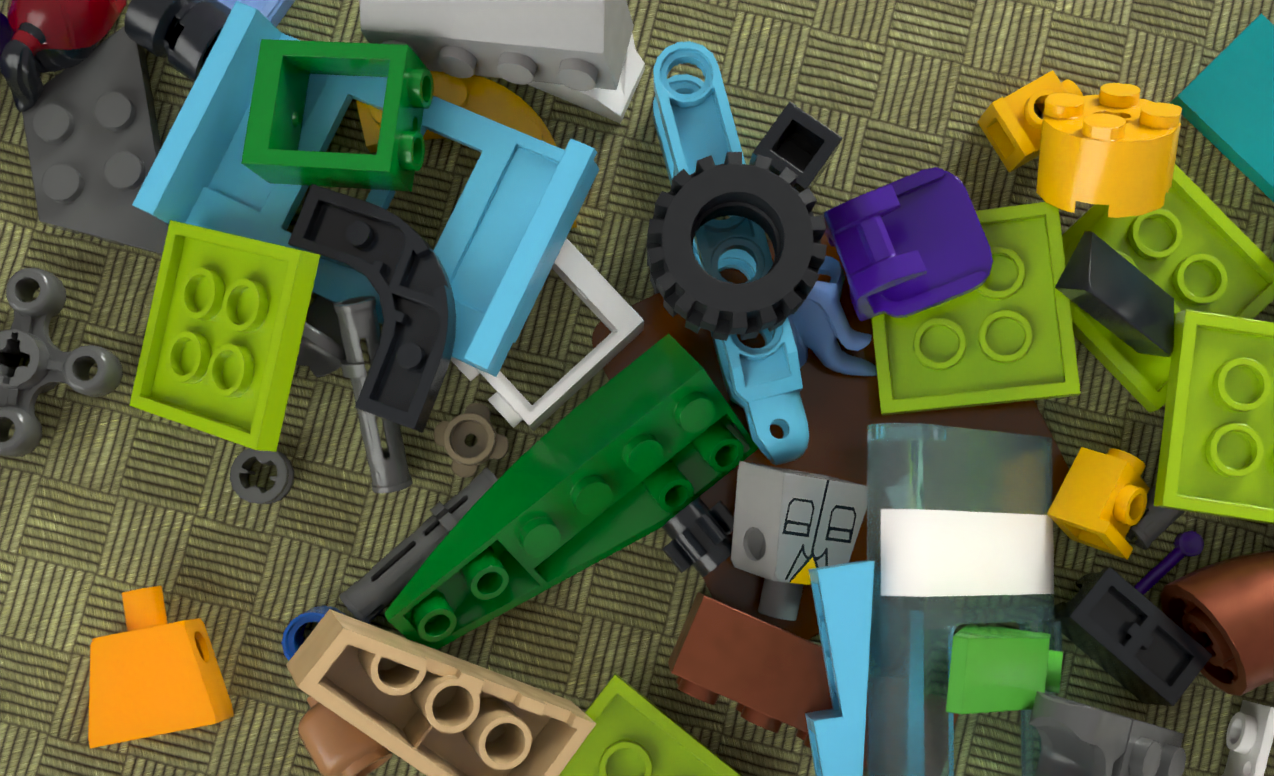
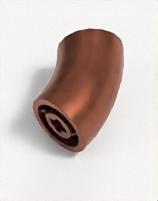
(1232, 616)

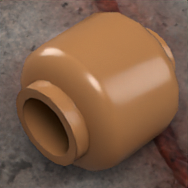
(338, 745)

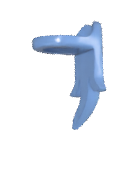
(823, 320)

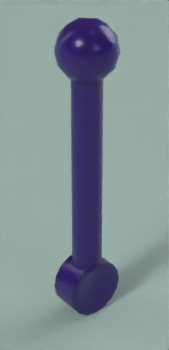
(1186, 545)

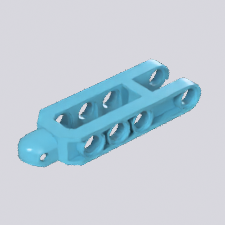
(692, 124)

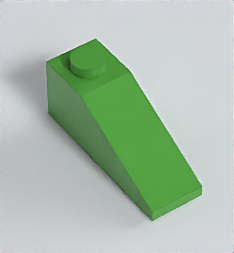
(1000, 669)

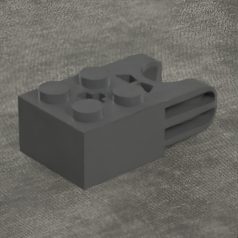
(1100, 742)

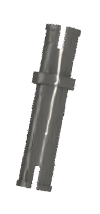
(389, 466)
(393, 572)

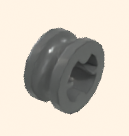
(241, 469)

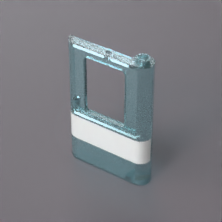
(952, 543)

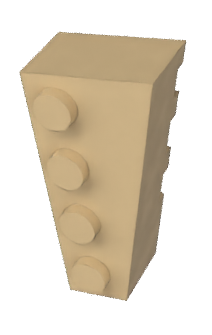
(435, 706)

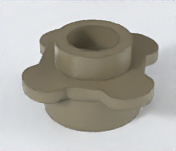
(453, 434)

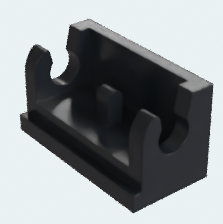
(1131, 638)

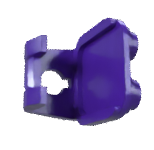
(910, 244)

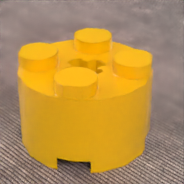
(1108, 150)

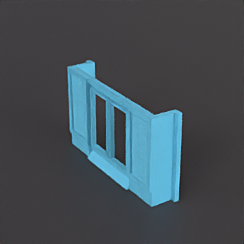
(492, 247)

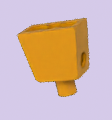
(153, 675)

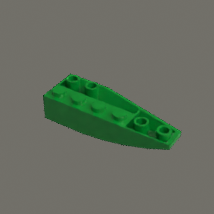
(579, 495)

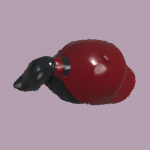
(50, 39)

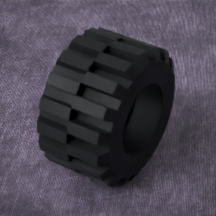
(746, 193)

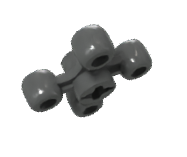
(47, 363)

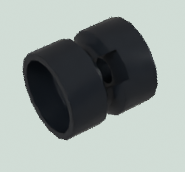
(177, 30)

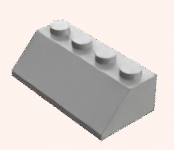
(513, 40)

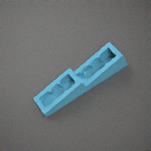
(844, 622)

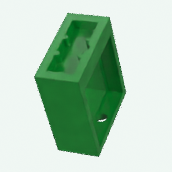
(280, 105)

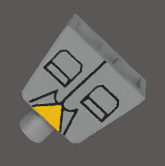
(792, 525)

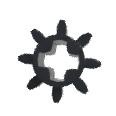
(700, 536)

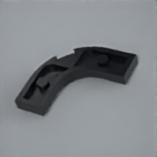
(413, 298)

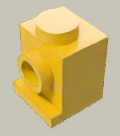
(1013, 124)
(1101, 500)

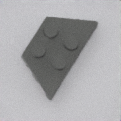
(94, 146)

